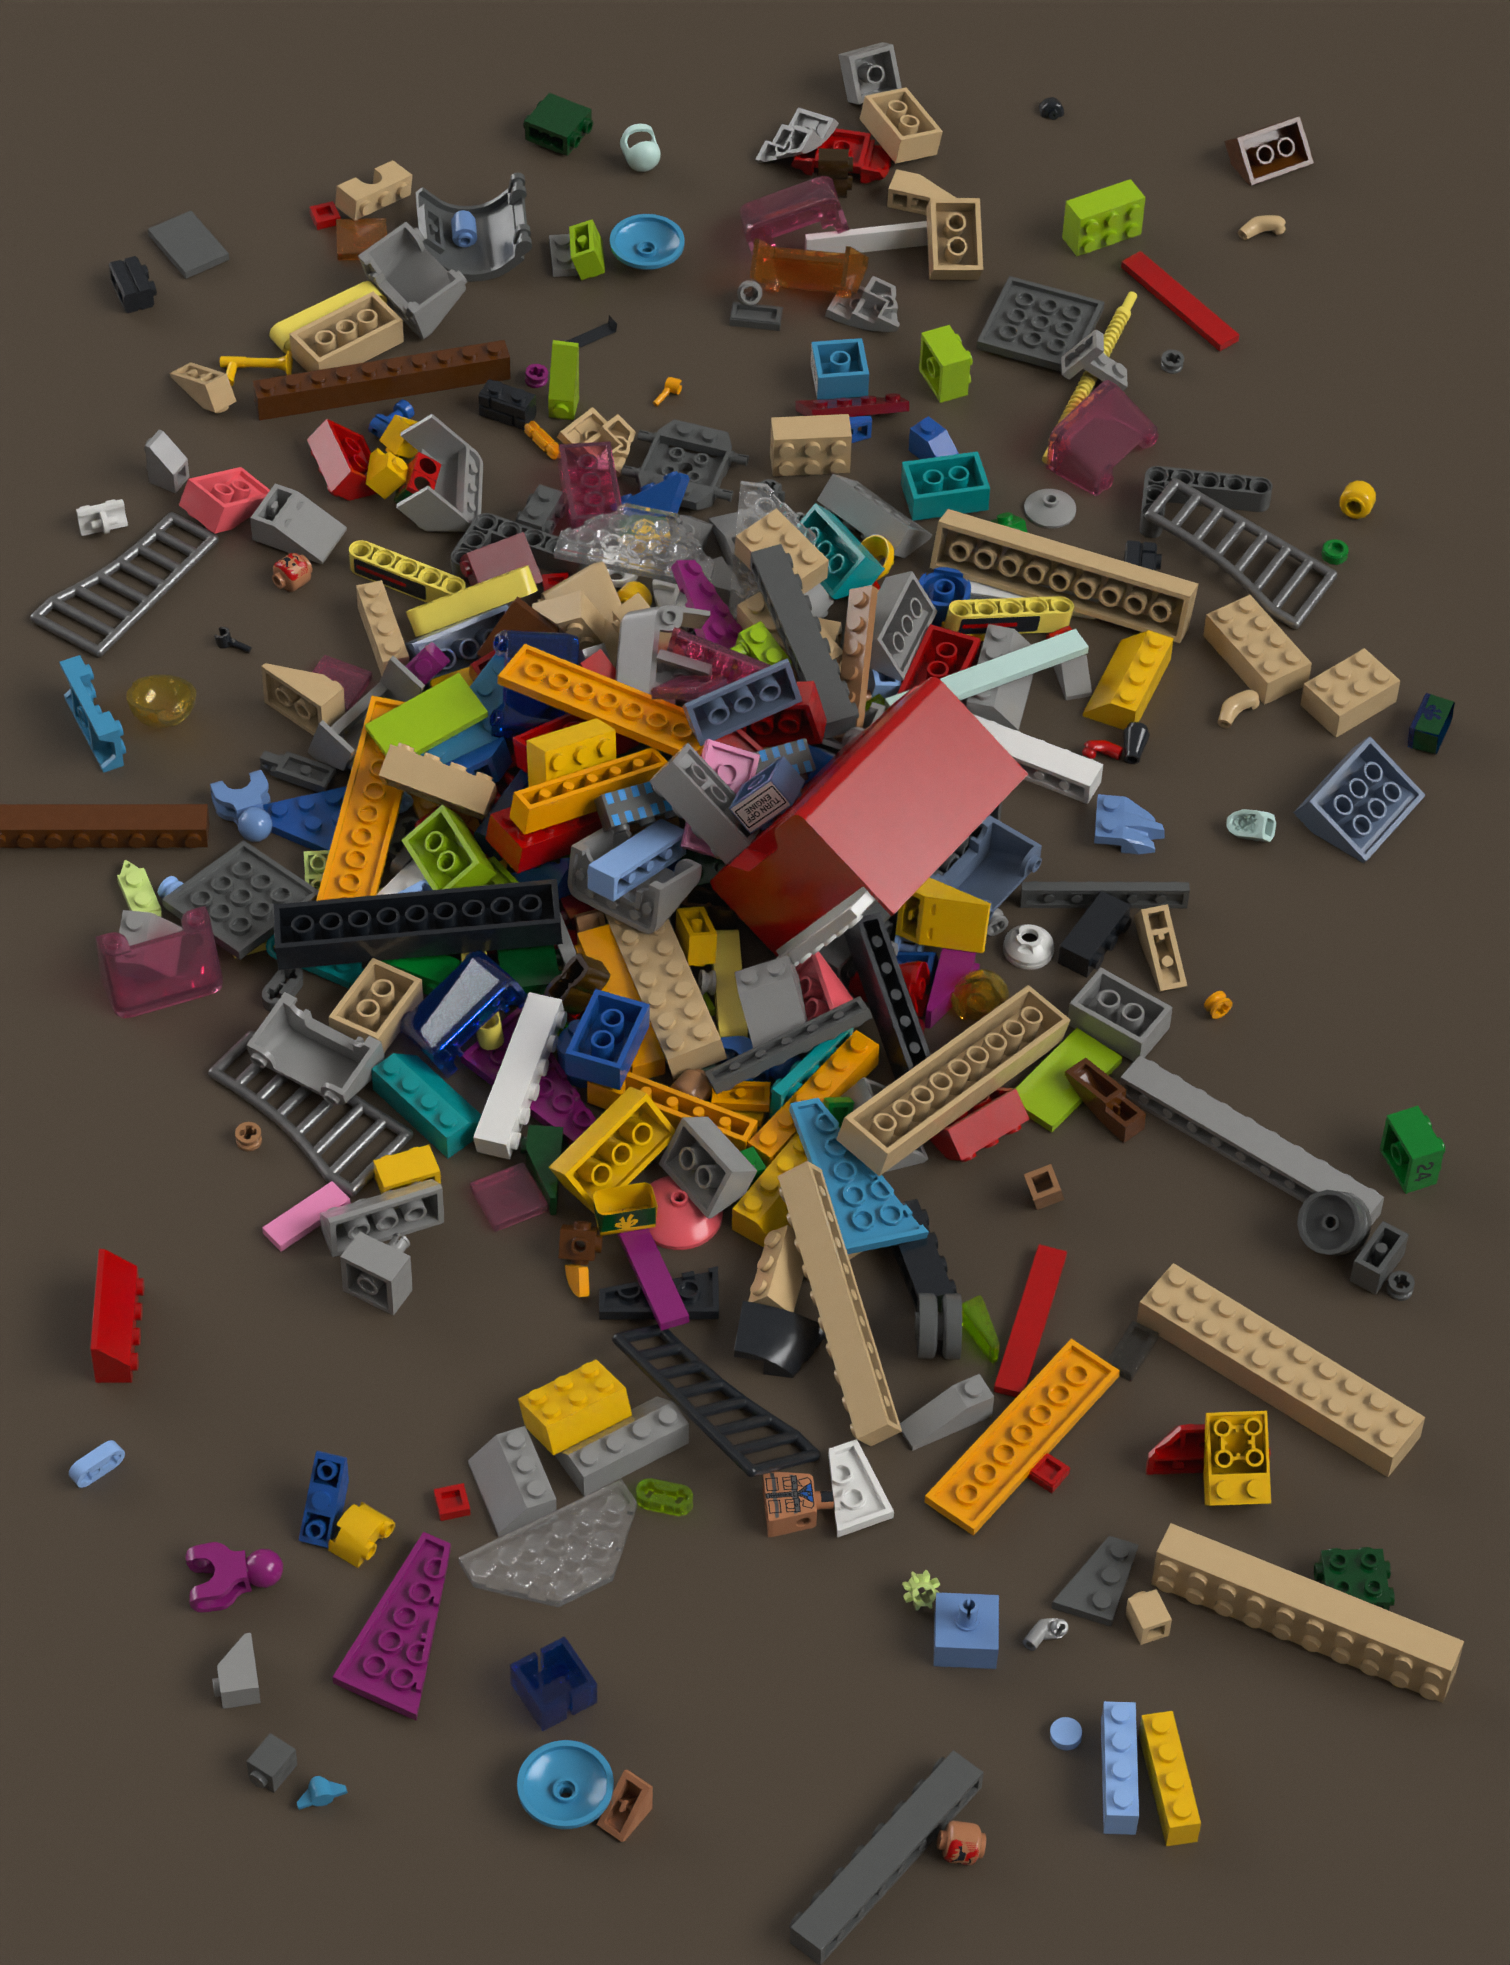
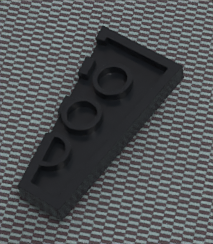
(697, 1292)

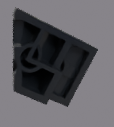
(777, 1338)

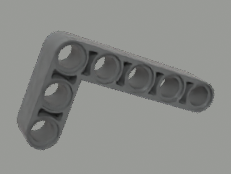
(1230, 490)
(491, 528)

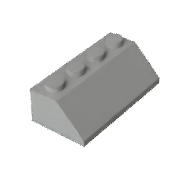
(871, 515)
(899, 624)
(1006, 702)
(702, 802)
(384, 1215)
(627, 1446)

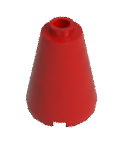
(916, 978)

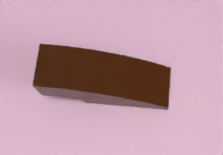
(1106, 1100)

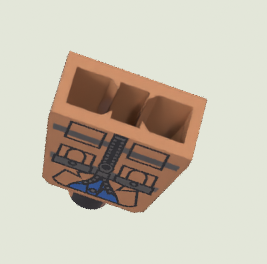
(792, 1502)

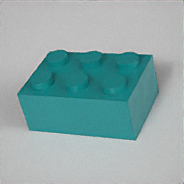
(944, 484)

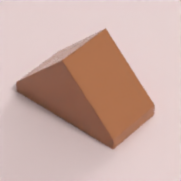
(628, 1806)

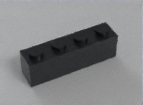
(921, 1263)

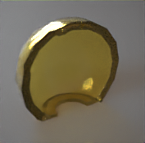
(161, 700)

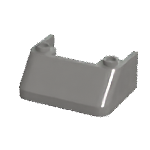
(459, 483)
(640, 642)
(339, 743)

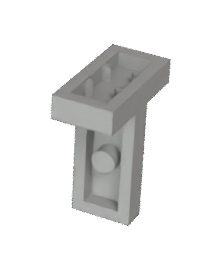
(1089, 356)

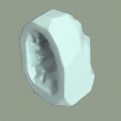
(1252, 825)

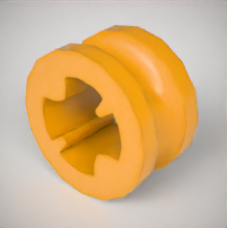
(1218, 1004)

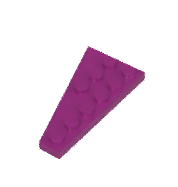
(557, 1100)

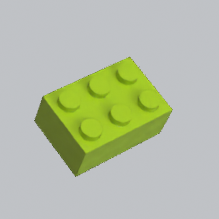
(1103, 217)

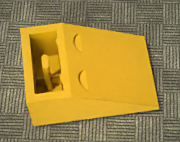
(944, 918)
(1236, 1458)

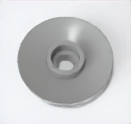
(1050, 508)

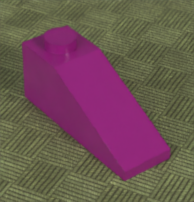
(950, 969)

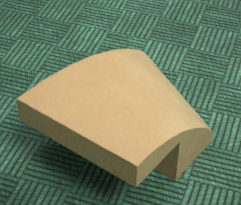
(594, 428)

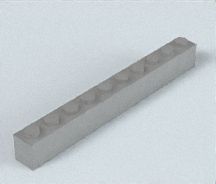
(1237, 1136)

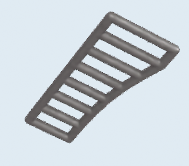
(123, 562)
(1236, 572)
(298, 1133)

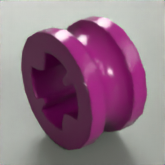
(533, 375)

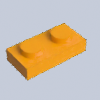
(744, 1097)

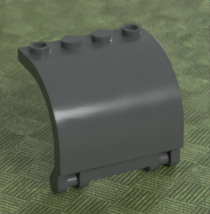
(500, 227)

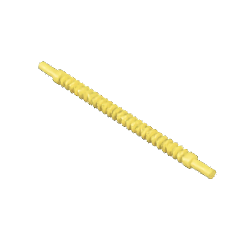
(1111, 336)

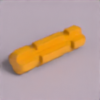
(542, 439)

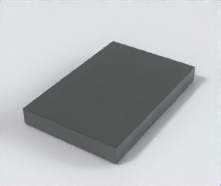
(188, 244)

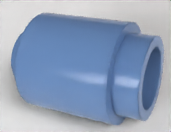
(464, 229)

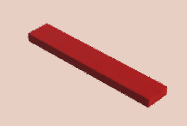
(1180, 301)
(1030, 1321)

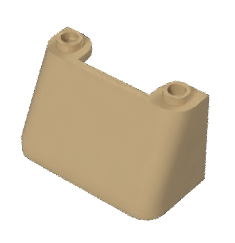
(599, 589)

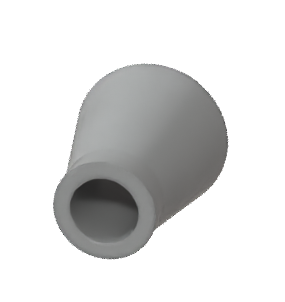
(752, 297)

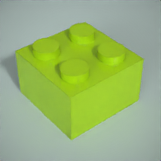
(945, 363)

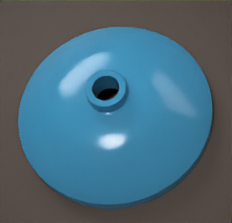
(647, 241)
(561, 1769)

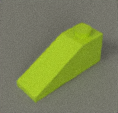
(564, 380)

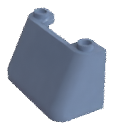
(993, 863)

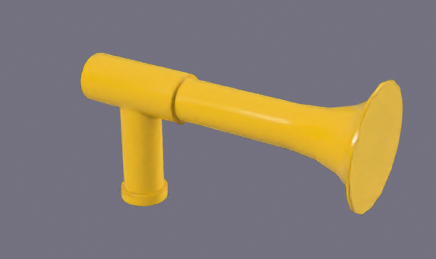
(233, 362)

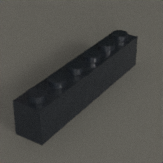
(887, 994)

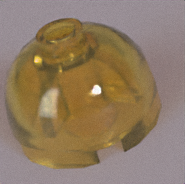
(979, 994)

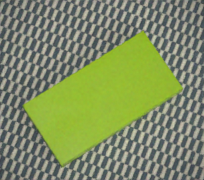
(429, 717)
(1046, 1090)

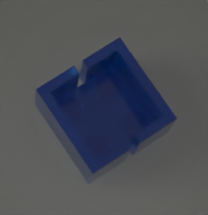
(556, 1689)

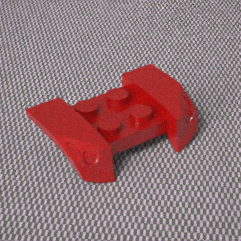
(868, 158)

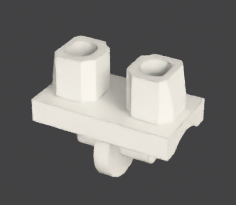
(101, 517)

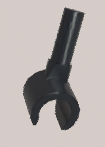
(225, 640)

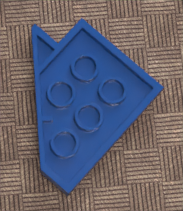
(308, 818)

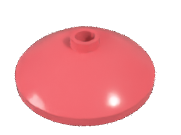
(680, 1223)

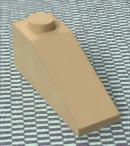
(912, 192)
(206, 386)
(1160, 947)

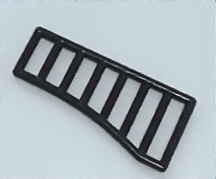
(715, 1383)

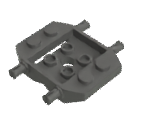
(704, 472)

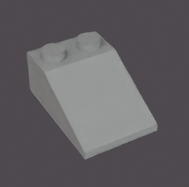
(771, 999)

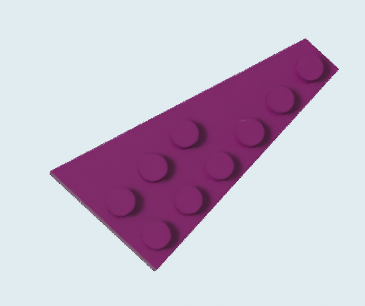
(702, 595)
(395, 1644)

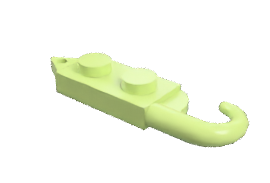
(138, 889)

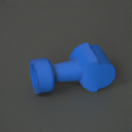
(381, 422)

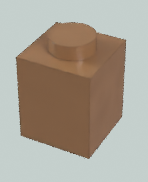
(1044, 1187)

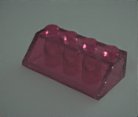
(587, 481)

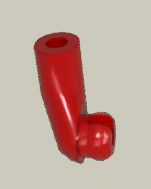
(1102, 746)

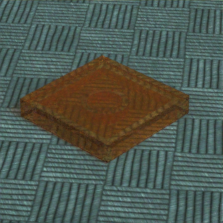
(358, 236)

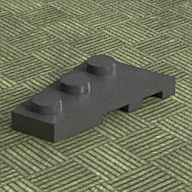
(1100, 1583)

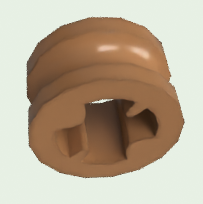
(241, 1133)

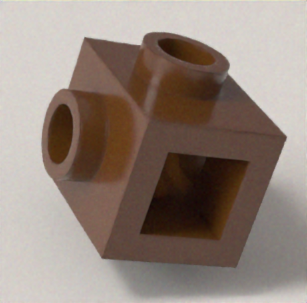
(571, 1249)

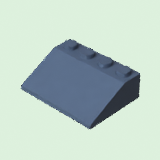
(1360, 801)

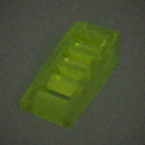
(980, 1327)

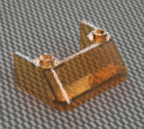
(808, 269)

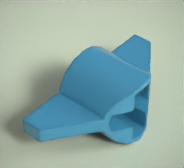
(320, 1792)

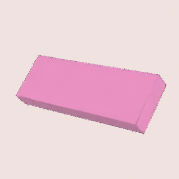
(304, 1216)

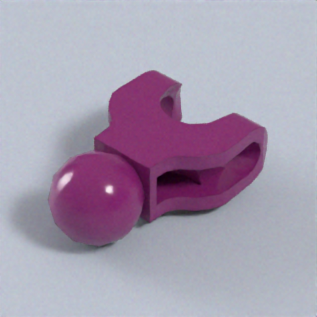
(231, 1572)

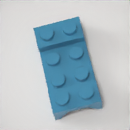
(97, 727)

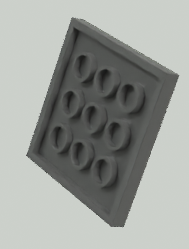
(1038, 323)
(240, 897)

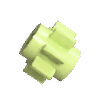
(915, 1583)

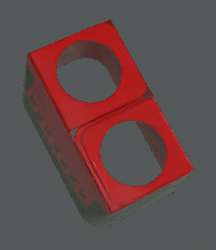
(417, 468)

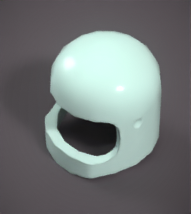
(644, 154)

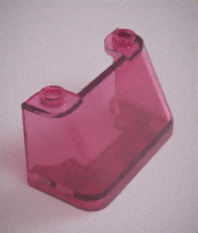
(792, 210)
(1098, 437)
(160, 969)

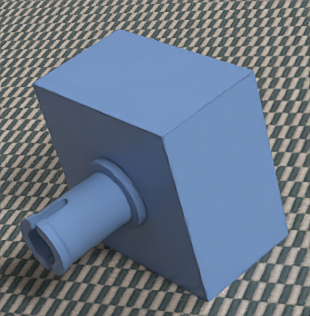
(966, 1630)

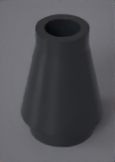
(1135, 740)

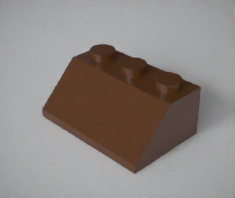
(1270, 151)

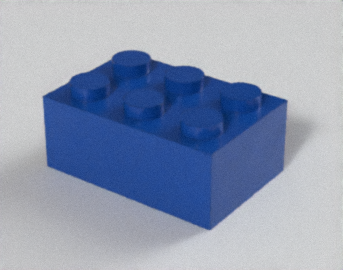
(607, 1039)

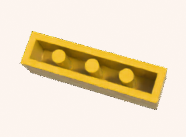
(1169, 1778)

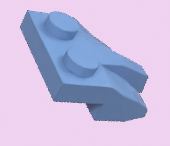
(1126, 824)

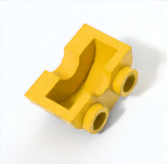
(358, 1533)

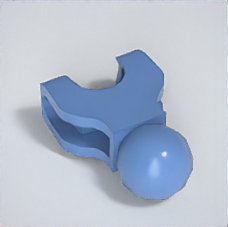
(245, 806)

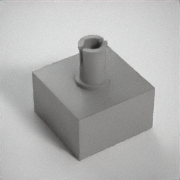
(869, 71)
(377, 1271)

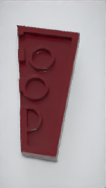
(854, 406)

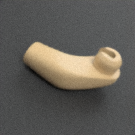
(1261, 224)
(1235, 704)

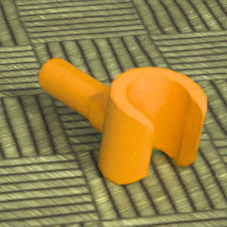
(671, 385)

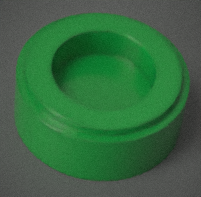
(1335, 551)

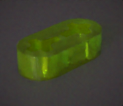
(664, 1497)

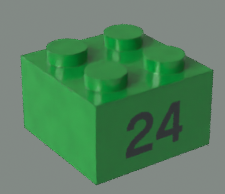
(1412, 1149)

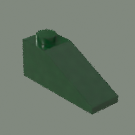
(542, 1148)

